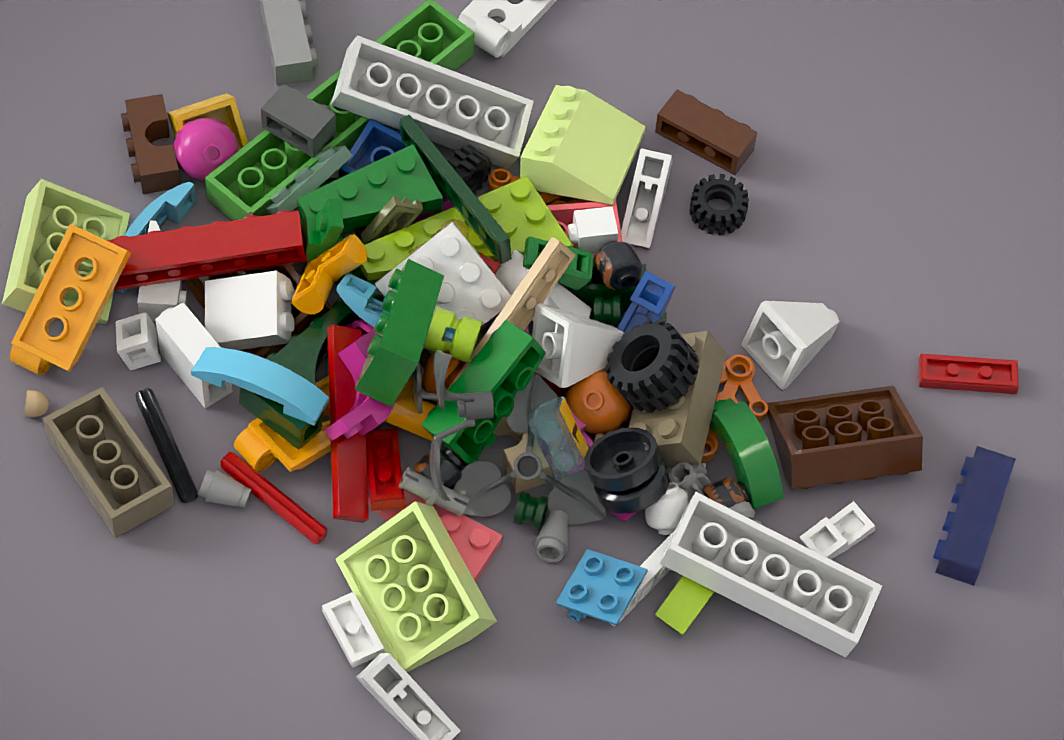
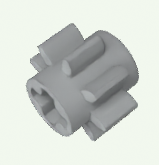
(690, 478)

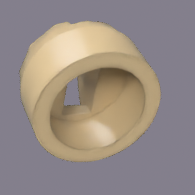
(35, 403)

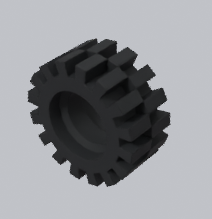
(471, 167)
(723, 190)

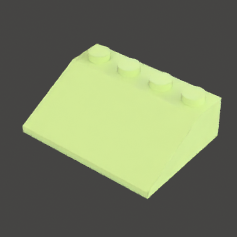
(580, 147)
(43, 224)
(415, 587)

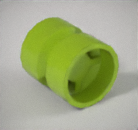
(464, 338)

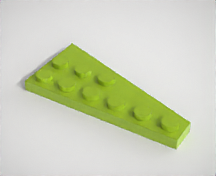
(514, 207)

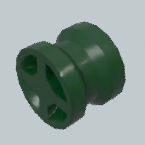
(609, 310)
(531, 510)

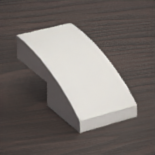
(839, 533)

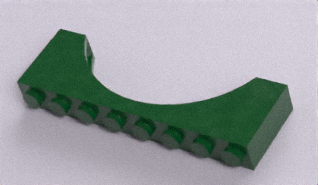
(303, 356)

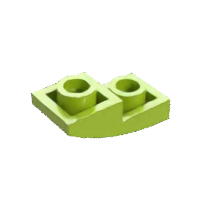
(684, 604)

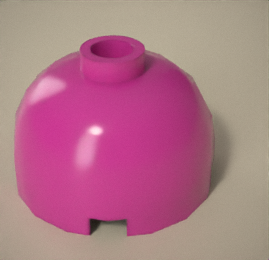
(204, 146)

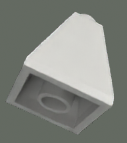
(788, 337)
(572, 345)

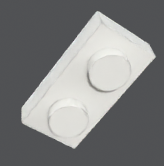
(352, 629)

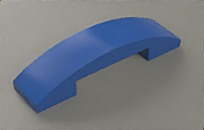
(648, 302)

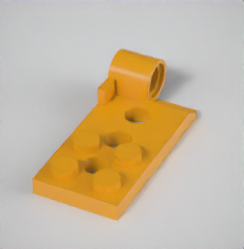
(32, 343)
(263, 446)

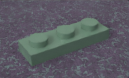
(309, 179)

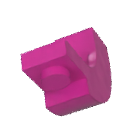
(366, 411)

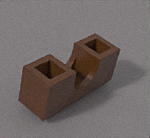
(155, 165)

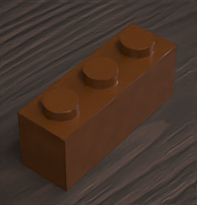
(706, 132)

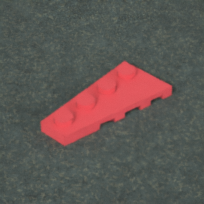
(472, 539)

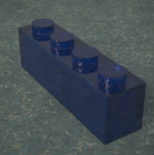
(974, 516)

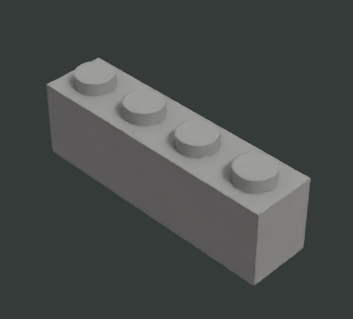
(288, 40)

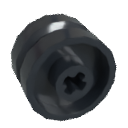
(627, 470)

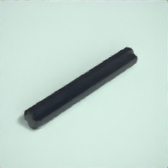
(166, 445)

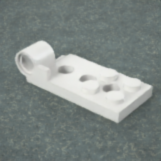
(501, 37)

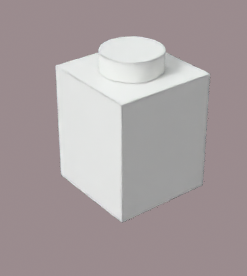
(593, 229)

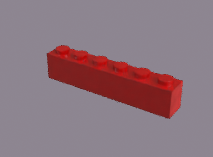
(212, 249)

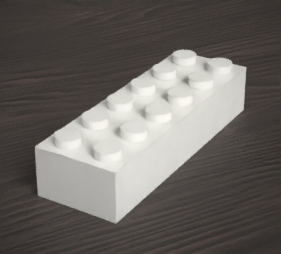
(443, 103)
(771, 575)

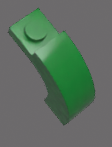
(324, 232)
(748, 450)

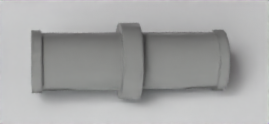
(425, 489)

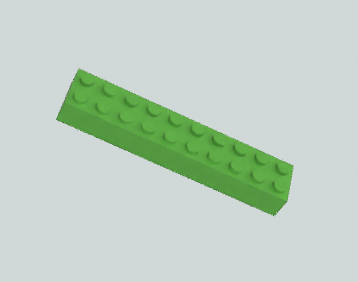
(269, 163)

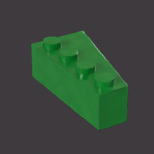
(371, 187)
(400, 332)
(500, 367)

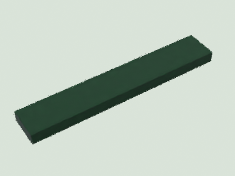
(457, 191)

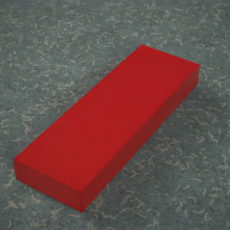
(968, 373)
(384, 469)

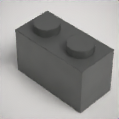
(298, 120)

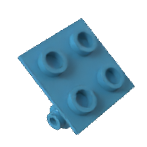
(601, 588)

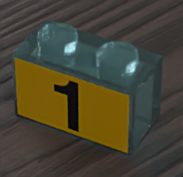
(559, 437)

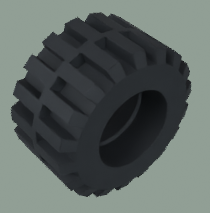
(652, 366)

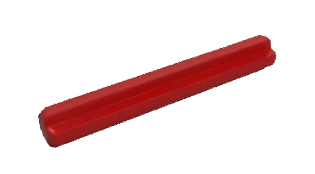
(274, 498)

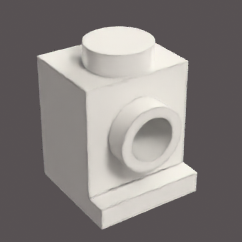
(137, 341)

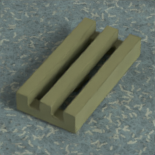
(390, 218)

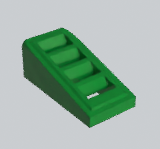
(577, 273)

